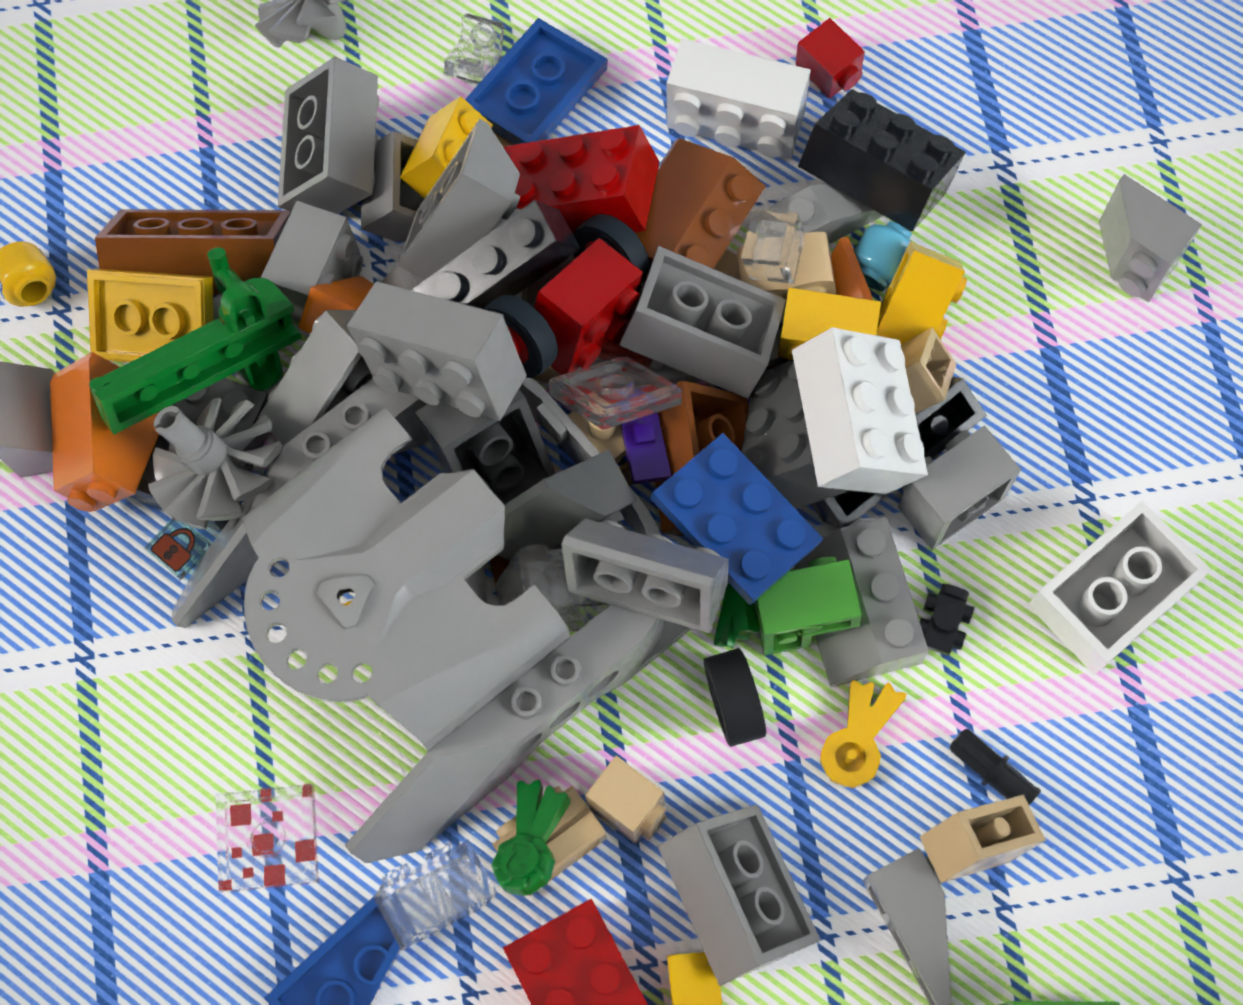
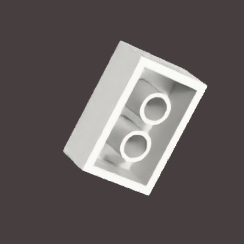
(736, 98)
(859, 412)
(1118, 587)

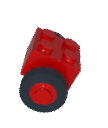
(581, 303)

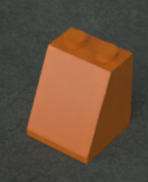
(88, 460)

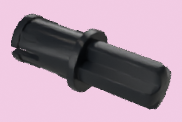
(992, 767)

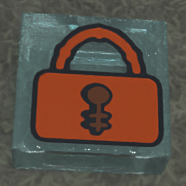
(178, 548)

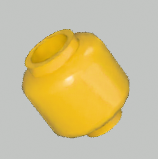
(25, 274)

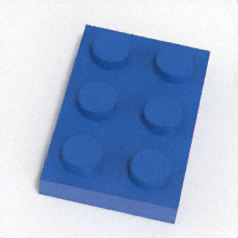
(537, 84)
(739, 514)

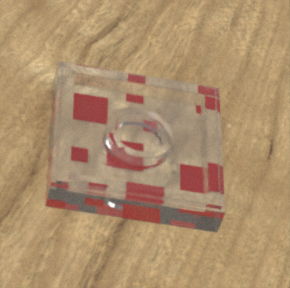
(615, 392)
(266, 838)

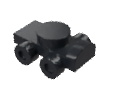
(948, 612)

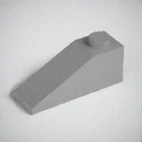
(828, 211)
(915, 914)

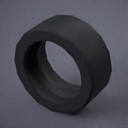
(735, 697)

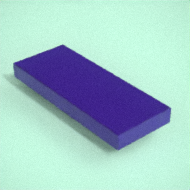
(645, 450)

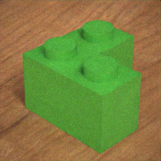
(807, 605)

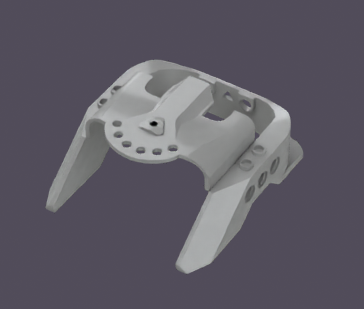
(454, 671)

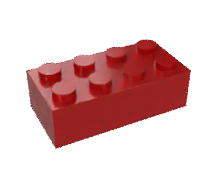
(589, 175)
(573, 962)

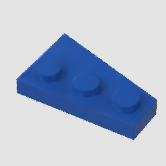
(345, 967)

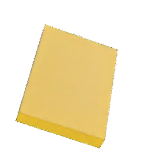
(143, 310)

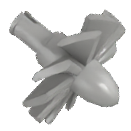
(294, 18)
(205, 470)

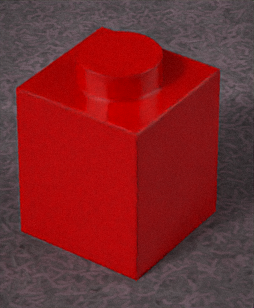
(832, 57)

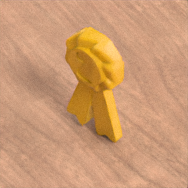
(851, 753)

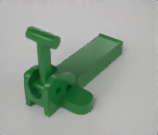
(247, 339)

